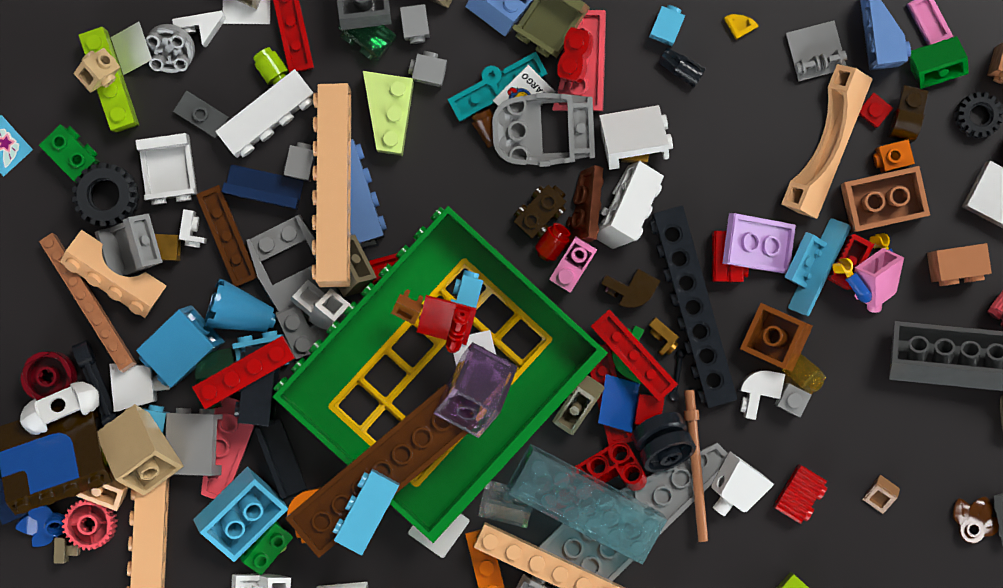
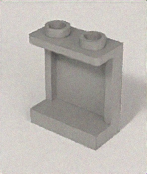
(130, 245)
(194, 440)

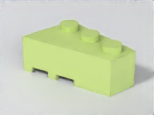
(389, 110)

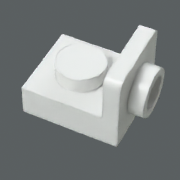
(189, 225)

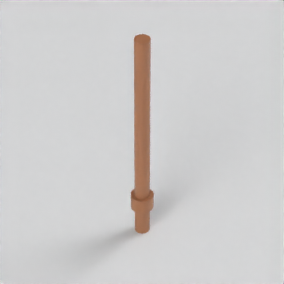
(691, 415)

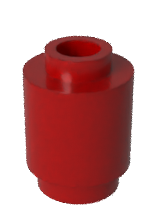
(553, 242)

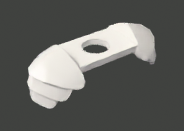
(77, 397)

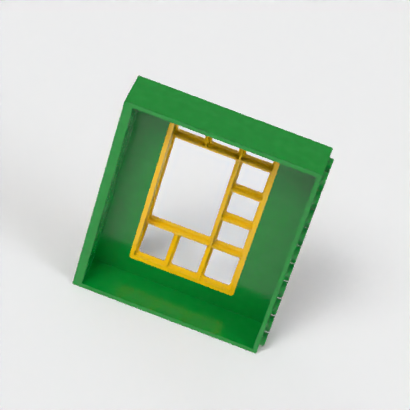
(370, 331)

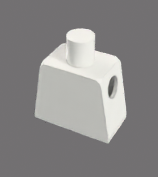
(134, 386)
(738, 485)

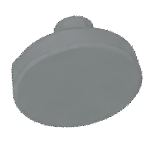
(170, 48)

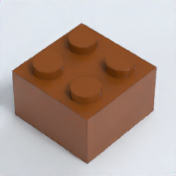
(776, 337)

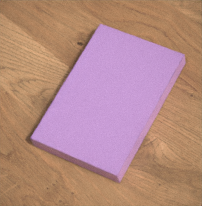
(758, 243)

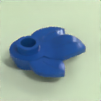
(39, 525)

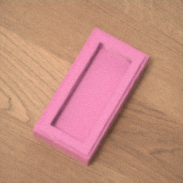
(929, 21)

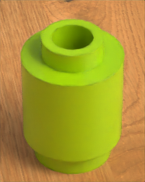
(270, 66)

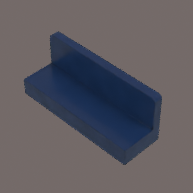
(263, 187)

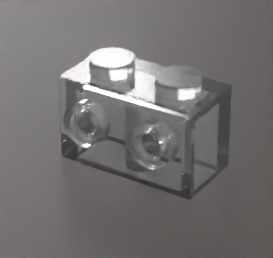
(502, 507)

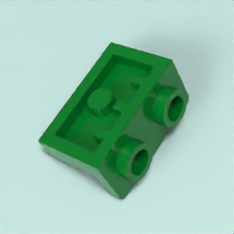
(266, 548)

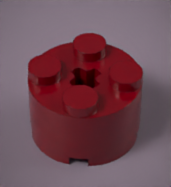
(36, 370)

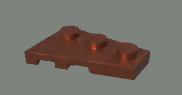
(588, 204)

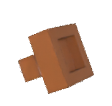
(407, 308)

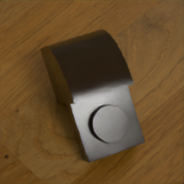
(909, 116)
(636, 293)

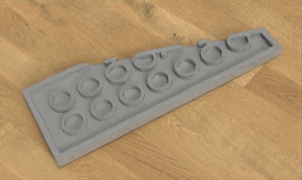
(664, 491)

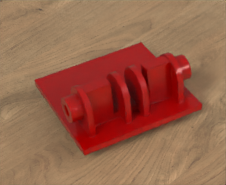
(446, 321)

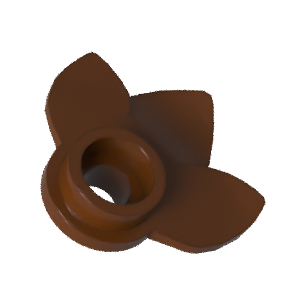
(975, 515)

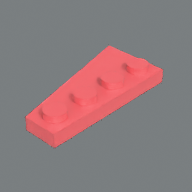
(593, 83)

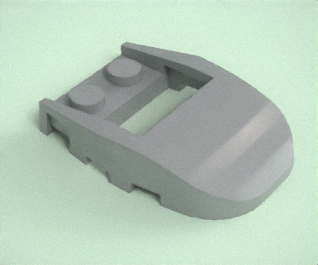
(519, 129)
(274, 242)

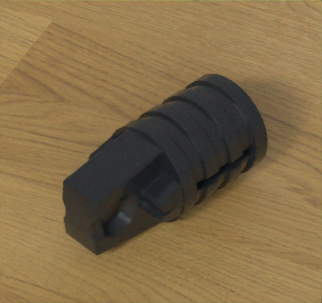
(682, 67)

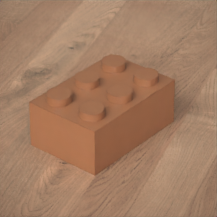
(885, 199)

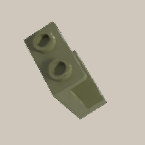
(548, 23)

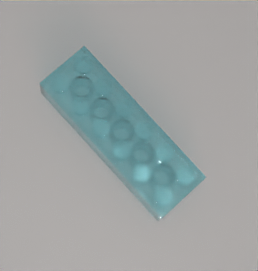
(586, 504)

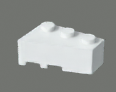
(630, 206)

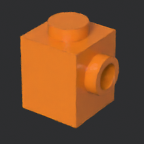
(893, 156)

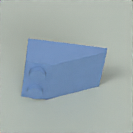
(883, 37)

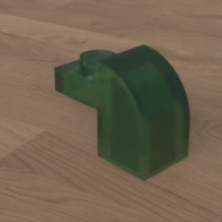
(213, 364)

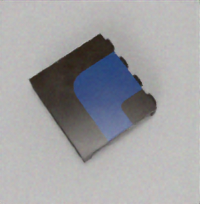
(51, 464)

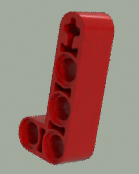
(615, 467)

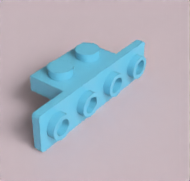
(813, 264)

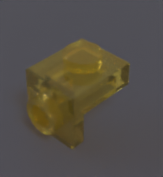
(806, 375)

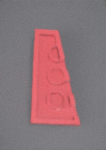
(230, 448)

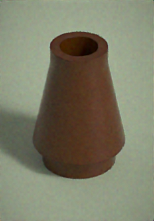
(483, 124)

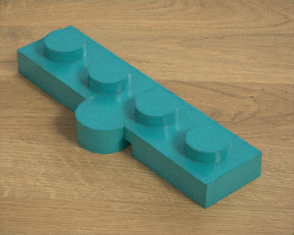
(493, 82)

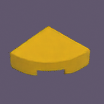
(740, 24)

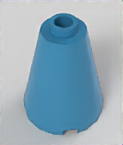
(238, 310)

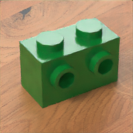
(937, 62)
(69, 152)

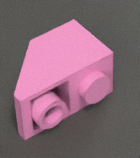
(573, 264)

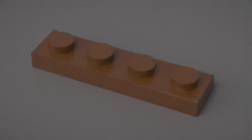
(227, 236)

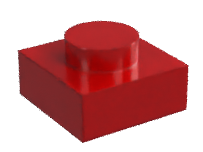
(875, 110)

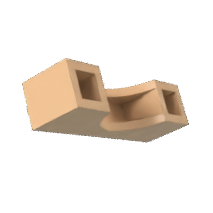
(86, 260)

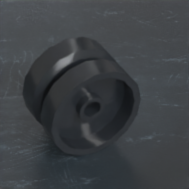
(663, 442)

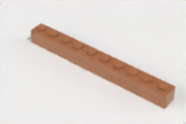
(89, 305)

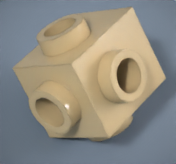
(97, 70)

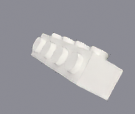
(265, 114)

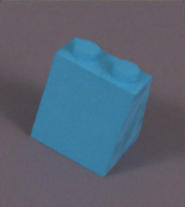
(179, 346)

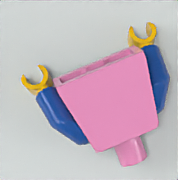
(876, 277)

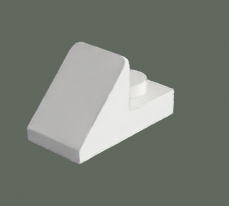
(207, 23)

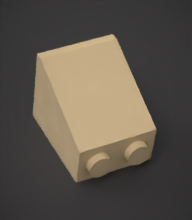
(138, 450)

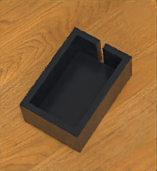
(257, 399)

